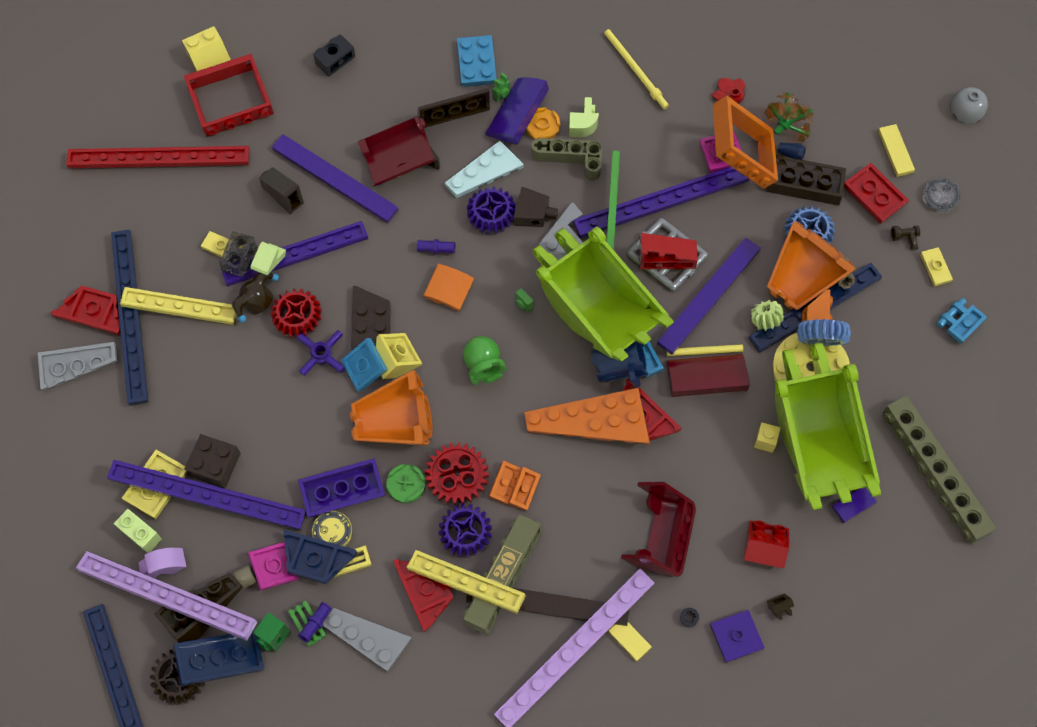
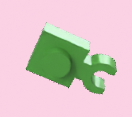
(502, 88)

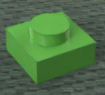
(523, 300)

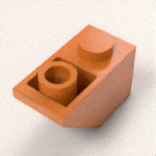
(819, 308)

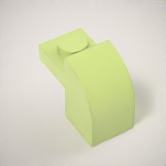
(583, 123)

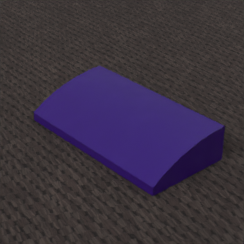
(518, 109)
(341, 488)

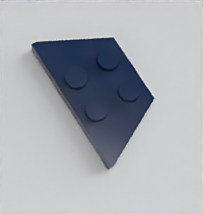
(315, 558)

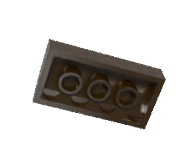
(455, 107)
(809, 180)

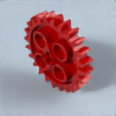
(453, 457)

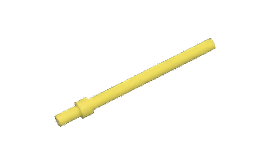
(655, 93)

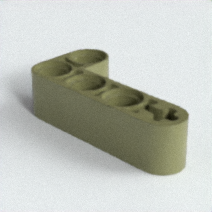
(584, 156)

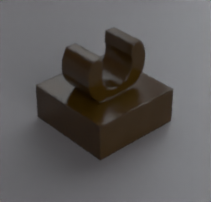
(780, 604)

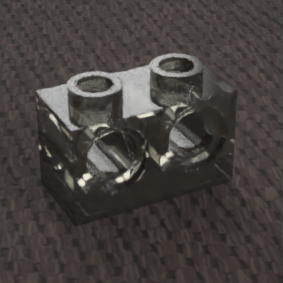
(234, 253)

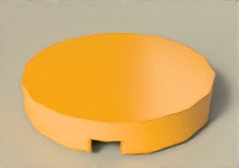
(544, 124)

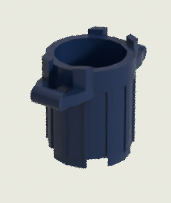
(611, 369)

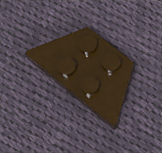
(369, 316)

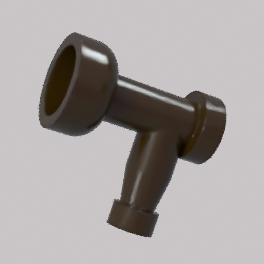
(912, 233)

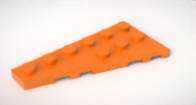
(603, 417)

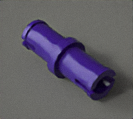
(436, 246)
(314, 622)

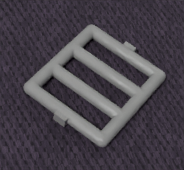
(659, 275)

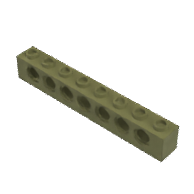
(949, 474)

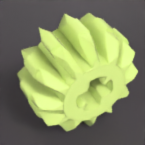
(767, 315)

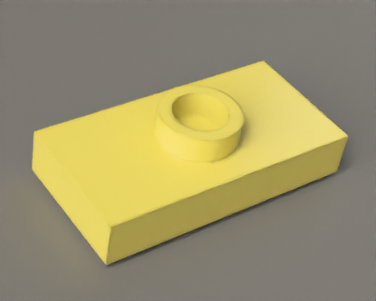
(215, 244)
(936, 267)

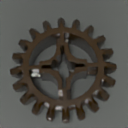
(170, 679)

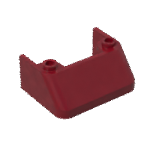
(669, 530)

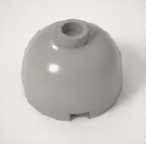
(969, 105)

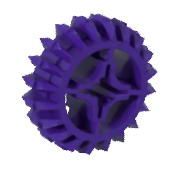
(503, 205)
(468, 523)

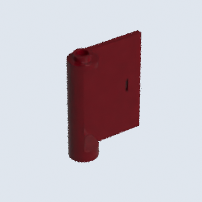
(397, 150)

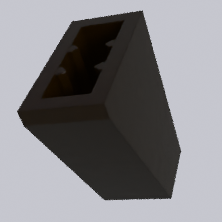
(282, 189)

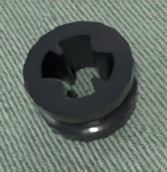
(684, 614)

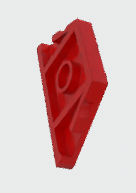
(91, 309)
(657, 420)
(426, 595)

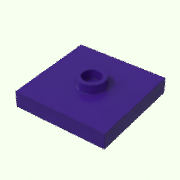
(737, 636)

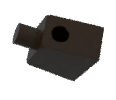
(533, 209)

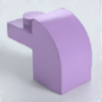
(162, 562)

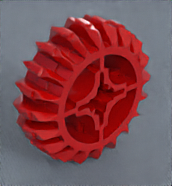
(286, 324)

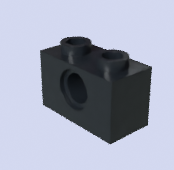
(331, 63)

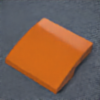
(448, 286)
(514, 486)

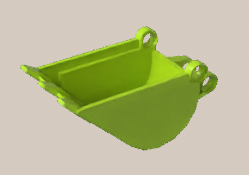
(598, 294)
(825, 429)

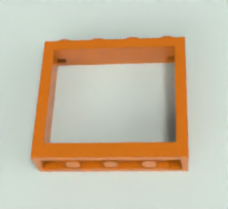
(725, 114)

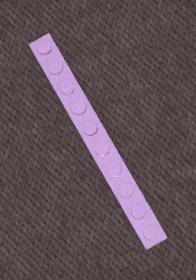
(167, 595)
(574, 649)

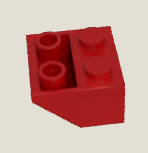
(766, 544)

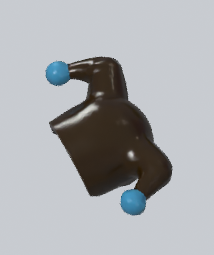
(254, 296)

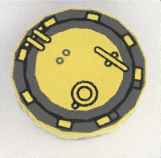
(333, 528)

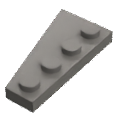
(370, 639)

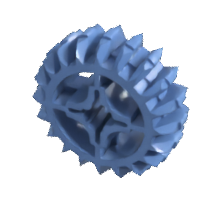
(811, 219)
(824, 331)

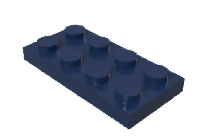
(217, 658)

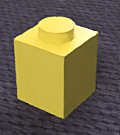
(767, 437)

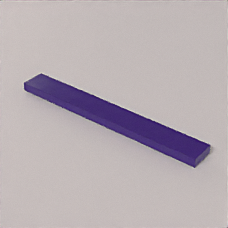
(335, 178)
(309, 249)
(708, 296)

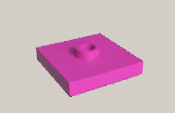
(270, 566)

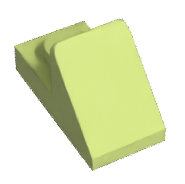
(267, 258)

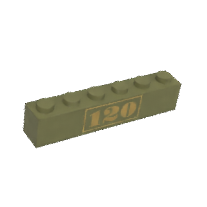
(504, 570)

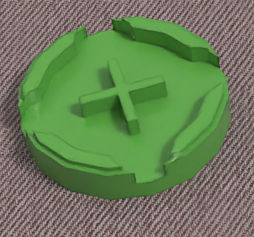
(406, 483)

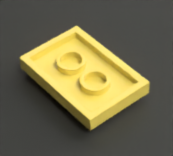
(148, 501)

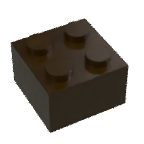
(212, 461)

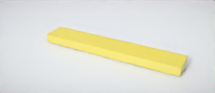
(178, 305)
(466, 581)

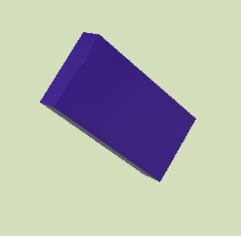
(860, 502)

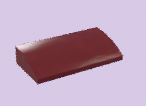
(708, 375)

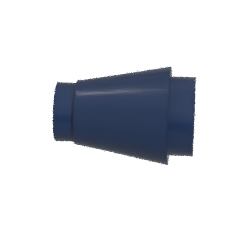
(792, 150)

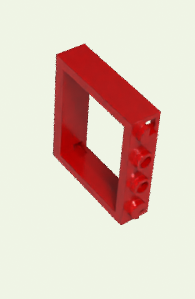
(221, 72)

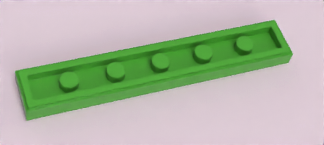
(613, 198)

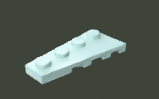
(490, 165)

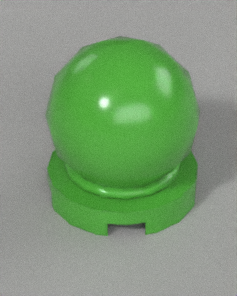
(483, 359)

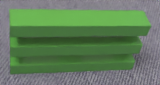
(299, 609)

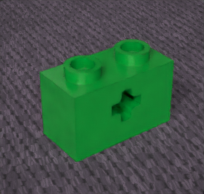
(271, 633)

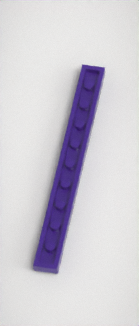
(662, 200)
(206, 494)

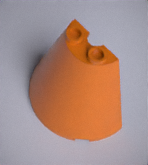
(806, 267)
(394, 414)

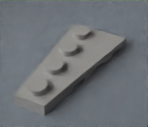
(70, 363)

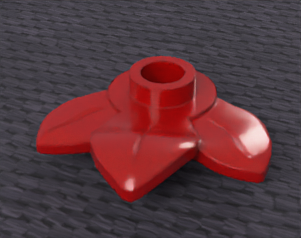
(730, 88)

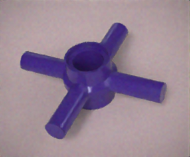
(321, 359)

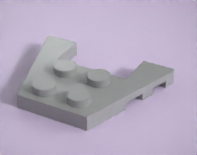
(550, 243)

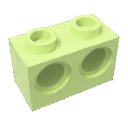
(137, 531)

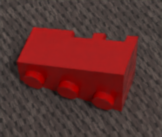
(666, 252)

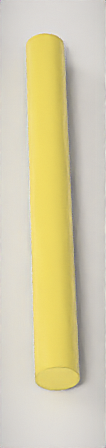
(707, 350)

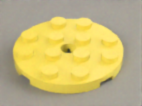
(836, 357)

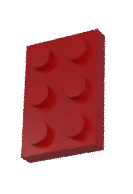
(875, 193)

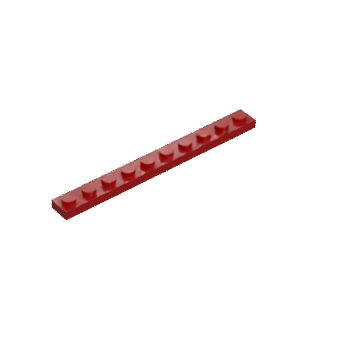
(158, 157)

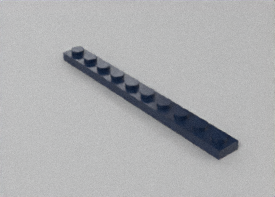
(129, 320)

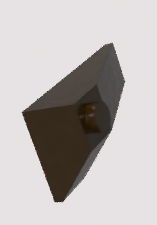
(188, 629)

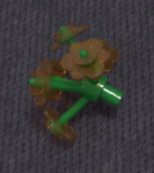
(788, 114)

